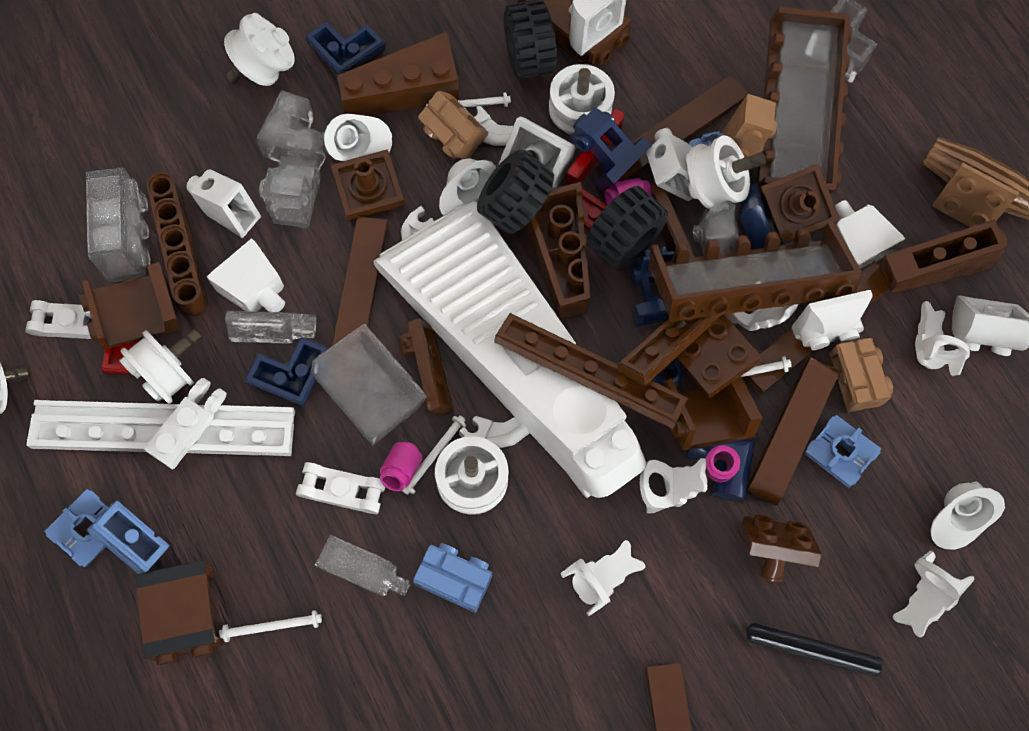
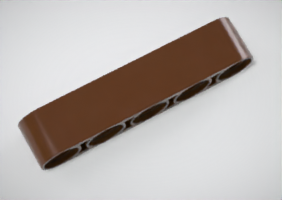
(179, 256)
(792, 431)

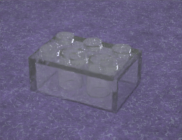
(116, 224)
(368, 384)

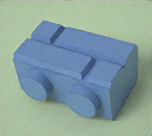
(128, 537)
(453, 577)

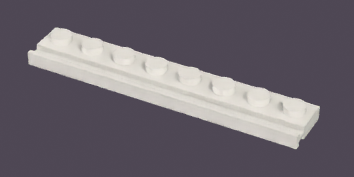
(133, 425)

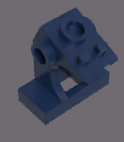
(615, 162)
(653, 307)

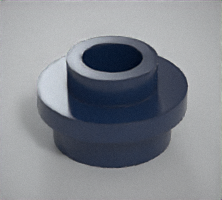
(675, 371)

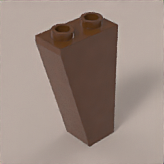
(597, 54)
(945, 257)

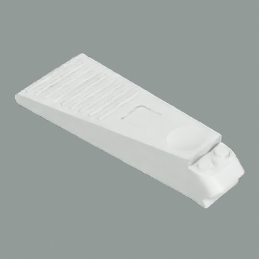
(465, 287)

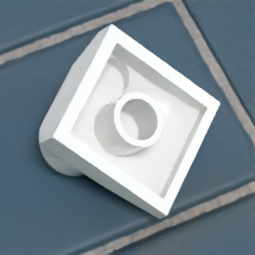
(832, 320)

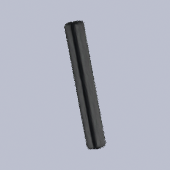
(814, 649)

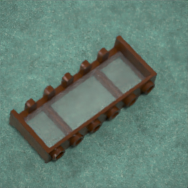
(808, 84)
(755, 277)

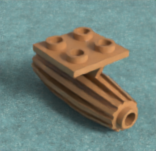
(976, 184)

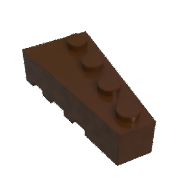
(400, 79)
(561, 250)

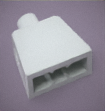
(669, 163)
(213, 195)
(867, 233)
(249, 280)

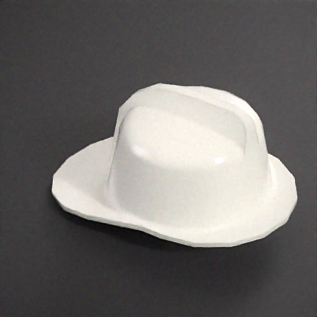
(356, 136)
(465, 183)
(966, 515)

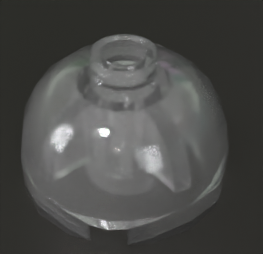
(720, 225)

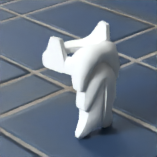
(763, 317)
(931, 339)
(680, 484)
(597, 580)
(934, 595)

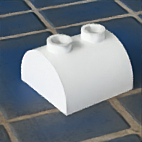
(593, 21)
(542, 145)
(991, 324)

